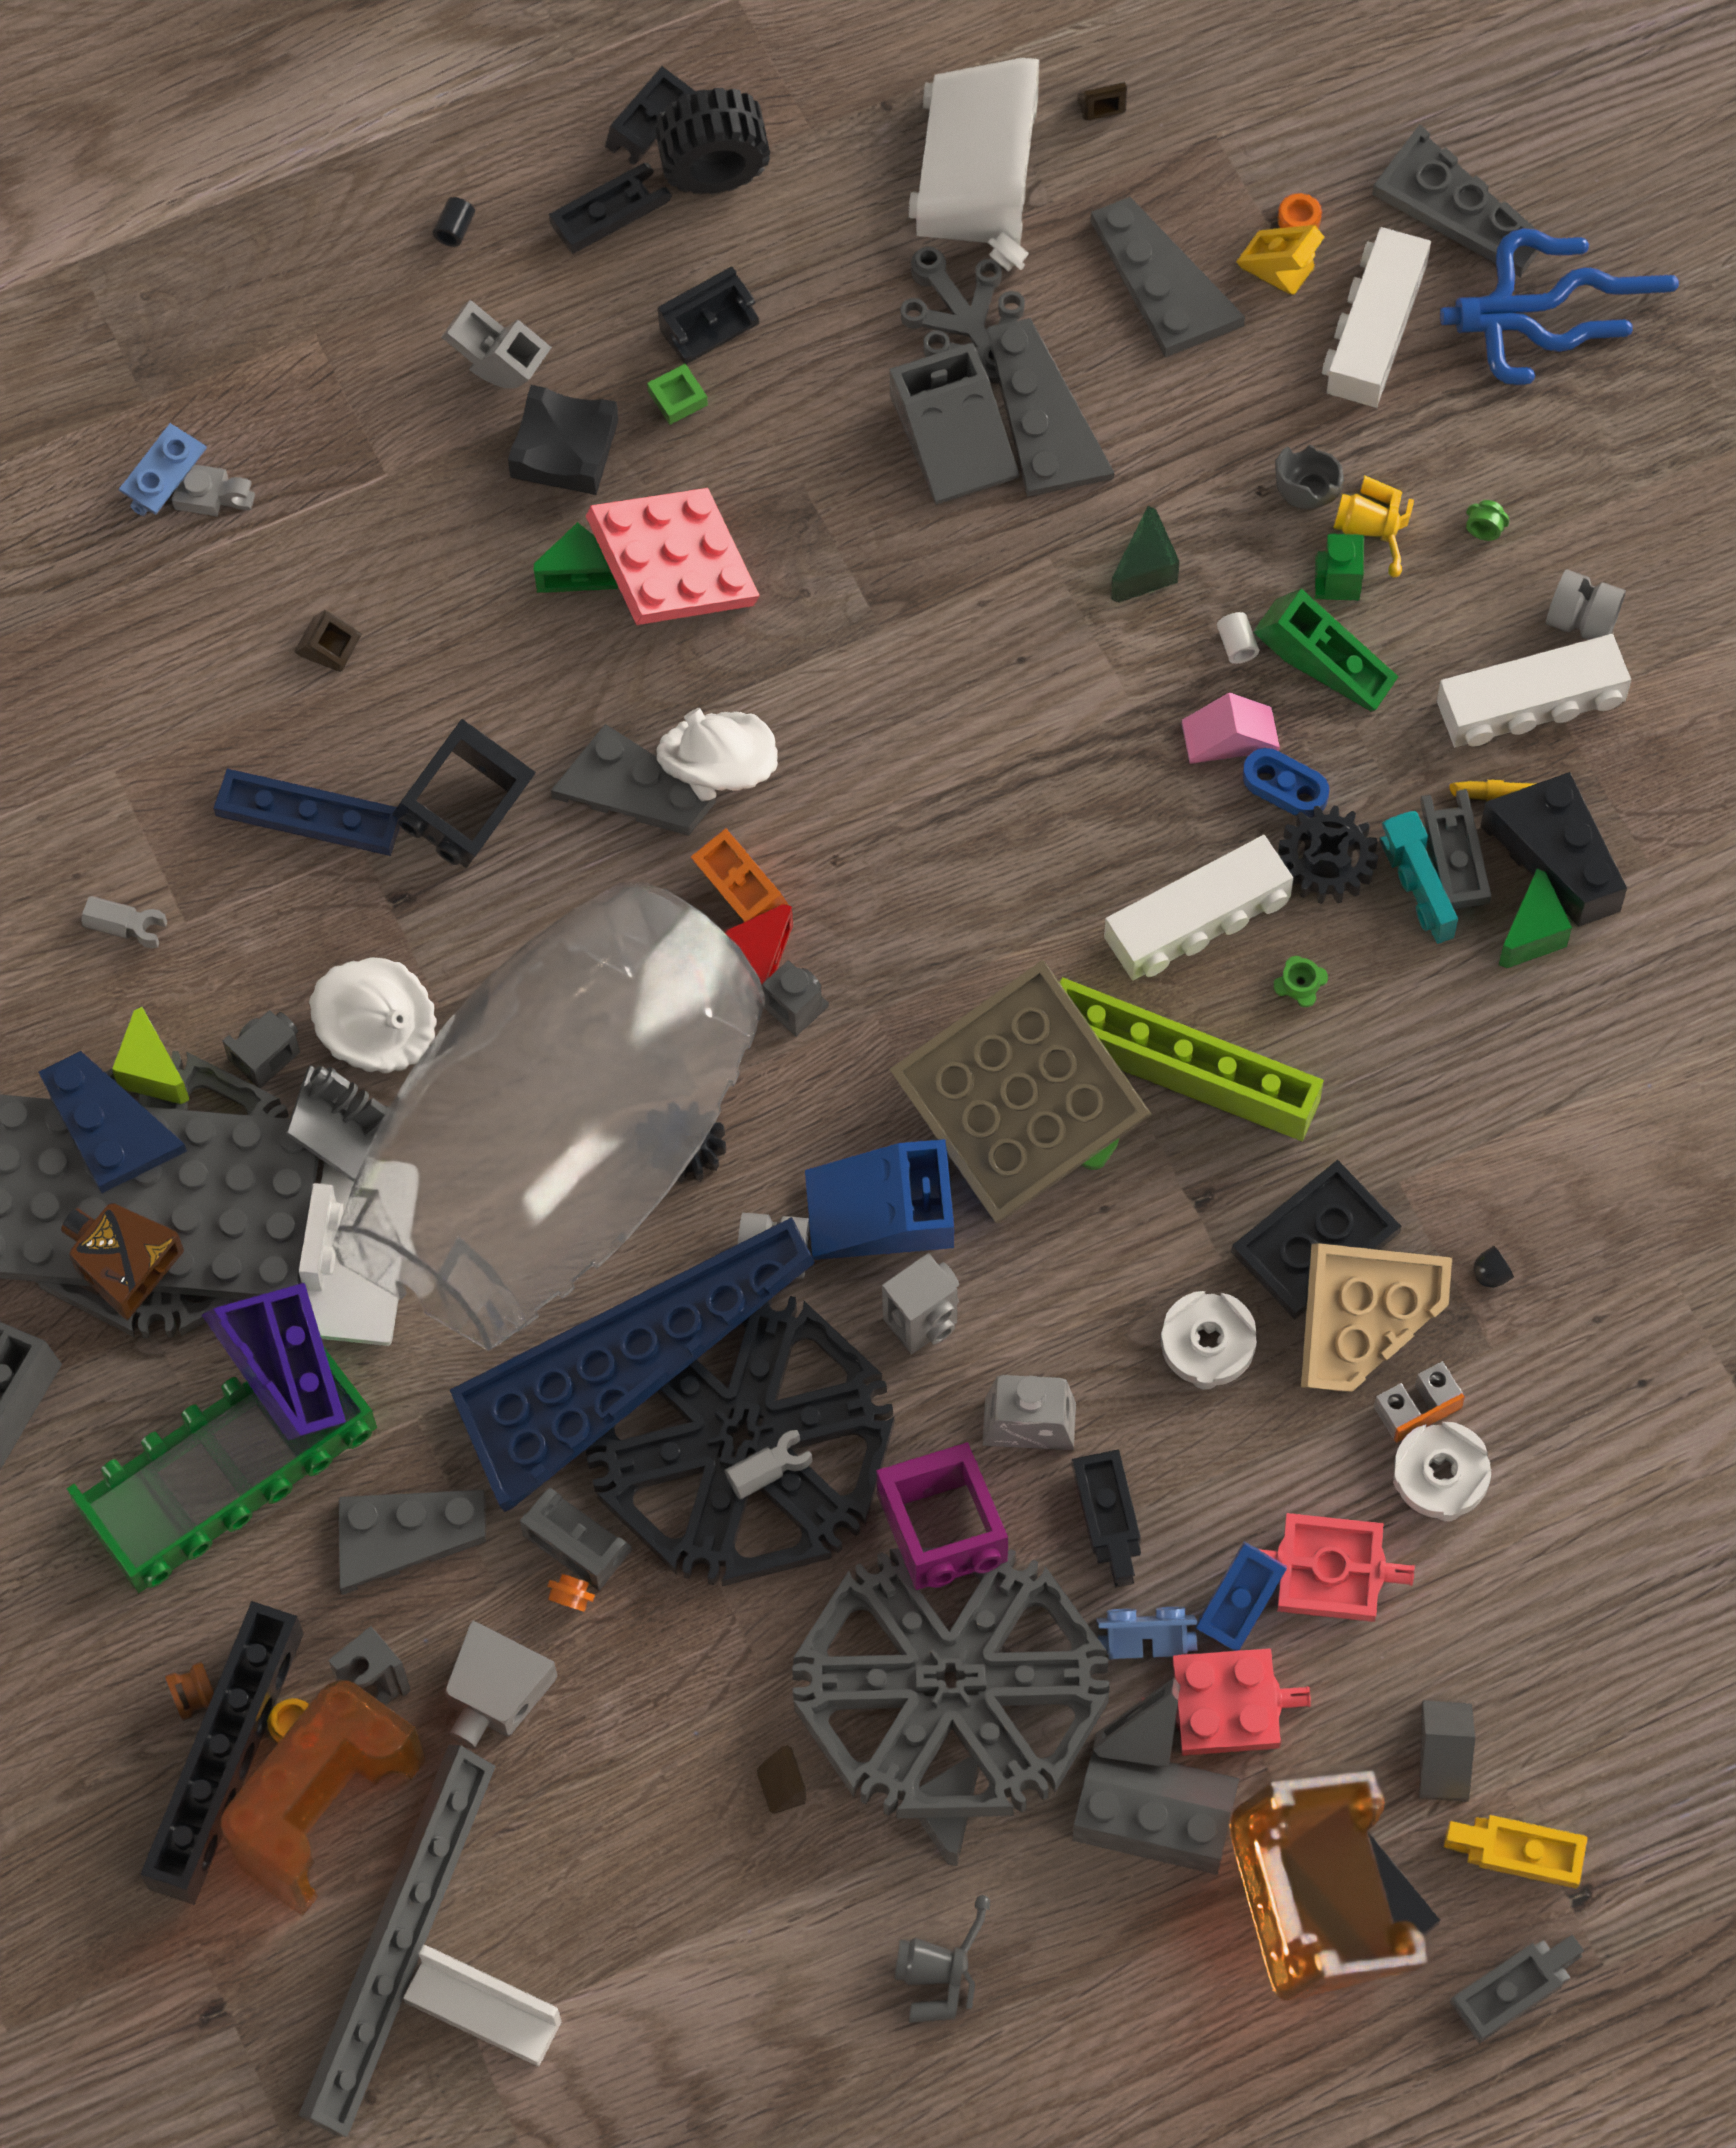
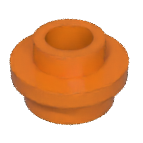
(570, 1592)

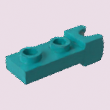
(1406, 846)

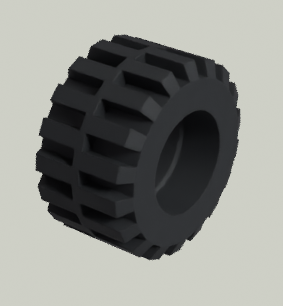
(712, 141)

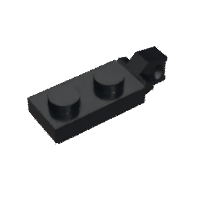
(1108, 1512)

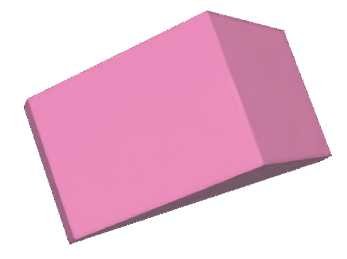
(1229, 729)

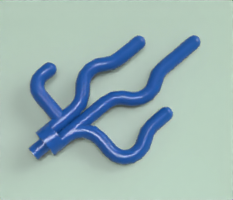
(1501, 310)

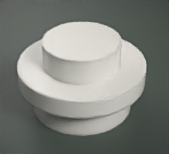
(1007, 252)

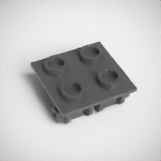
(335, 1120)

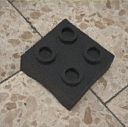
(563, 440)

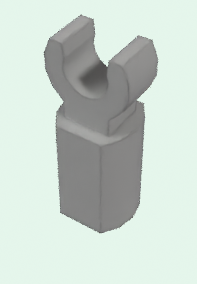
(122, 920)
(766, 1466)

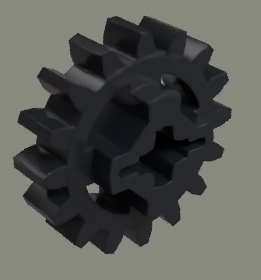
(1330, 836)

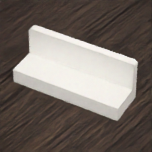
(483, 2006)

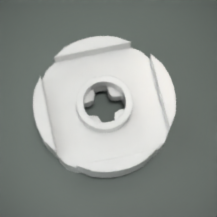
(1208, 1365)
(1444, 1497)

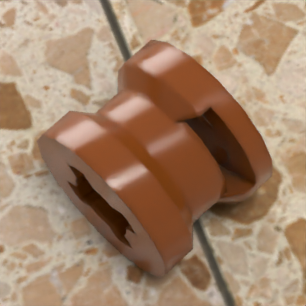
(196, 1689)

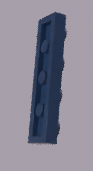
(307, 812)

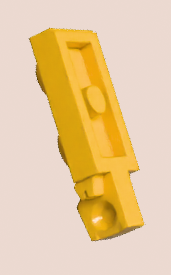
(1520, 1849)

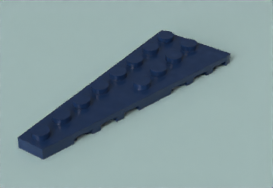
(575, 1387)

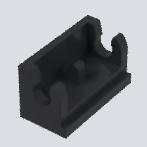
(637, 121)
(707, 315)

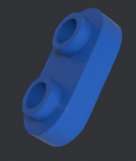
(1288, 782)

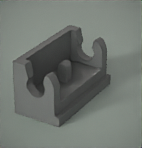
(574, 1539)
(371, 1662)

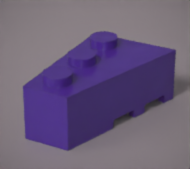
(281, 1357)

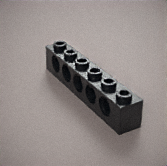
(222, 1752)

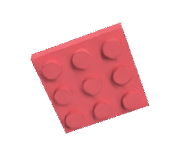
(672, 556)

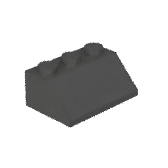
(1156, 1811)

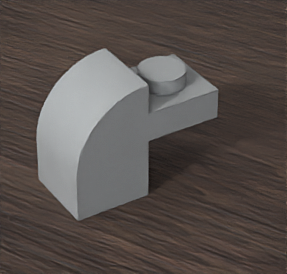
(497, 353)

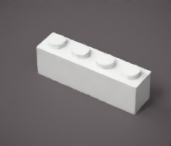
(1377, 316)
(1533, 691)
(1199, 908)

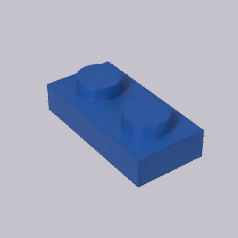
(1241, 1596)

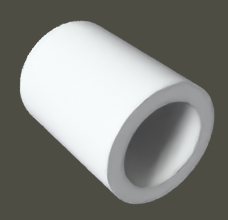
(1238, 637)

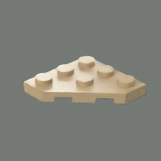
(1365, 1310)

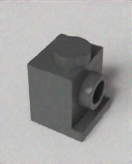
(794, 997)
(263, 1047)

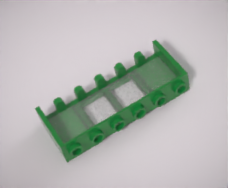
(208, 1478)

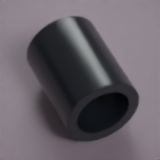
(454, 222)

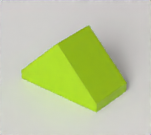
(145, 1064)

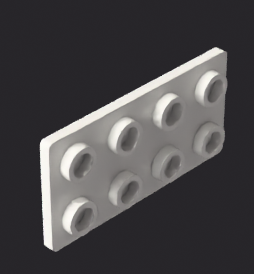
(341, 1300)

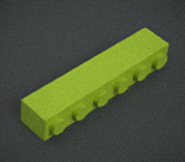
(1200, 1064)

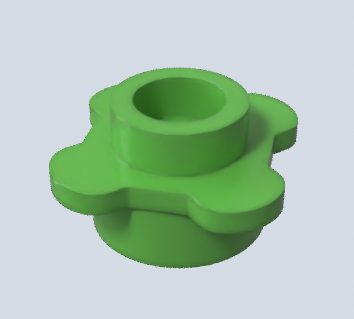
(1296, 968)

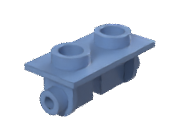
(161, 470)
(1165, 1629)

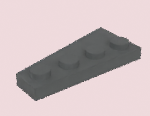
(1445, 197)
(1164, 283)
(1045, 421)

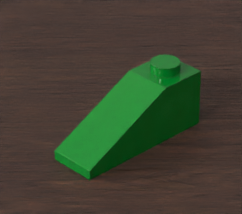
(1324, 649)

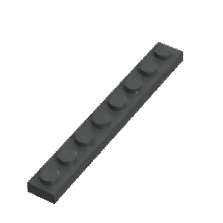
(397, 1941)

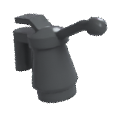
(931, 1964)

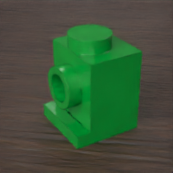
(1340, 568)

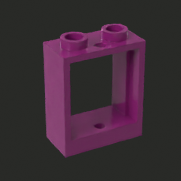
(928, 1477)

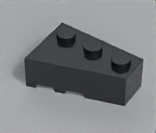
(1555, 832)

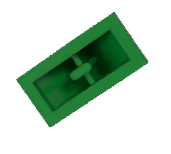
(573, 565)
(1538, 926)

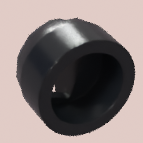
(1492, 1269)

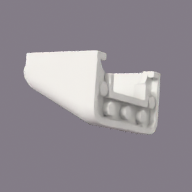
(977, 151)

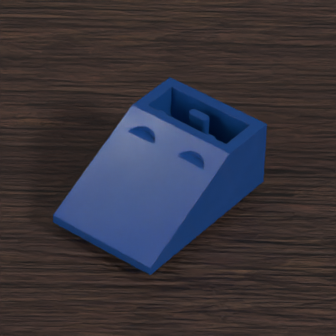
(881, 1202)

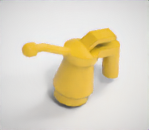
(1364, 517)

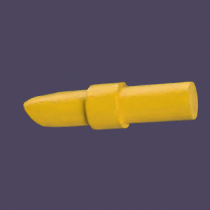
(1487, 790)

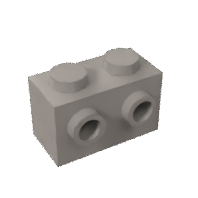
(921, 1303)

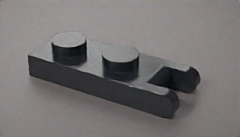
(607, 208)

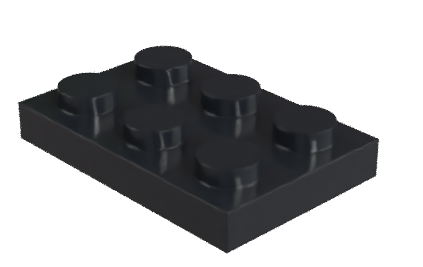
(1325, 1211)

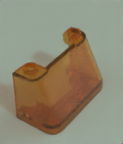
(1319, 1885)

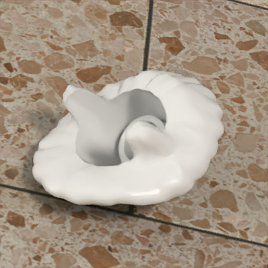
(718, 752)
(373, 1015)

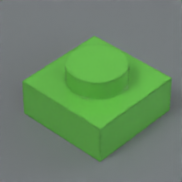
(677, 394)

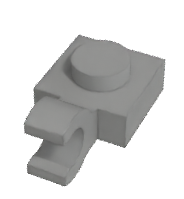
(208, 488)

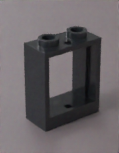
(489, 760)

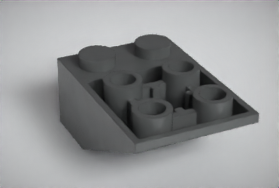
(952, 423)

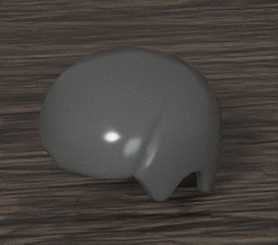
(1308, 477)

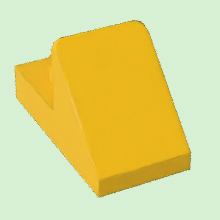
(1282, 256)

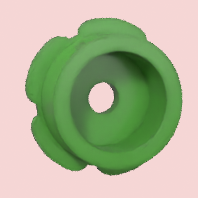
(1486, 520)

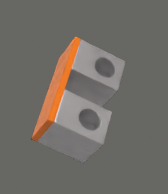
(1440, 1400)

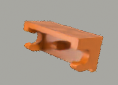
(737, 876)

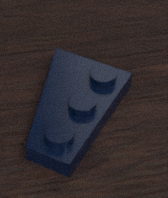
(107, 1123)

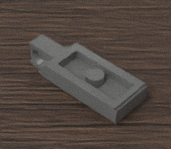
(1515, 1986)

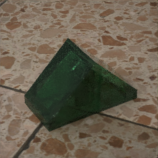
(1147, 562)

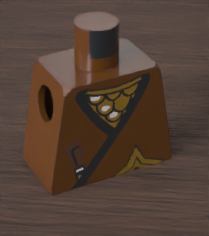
(121, 1254)

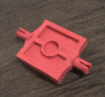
(1334, 1567)
(1231, 1701)

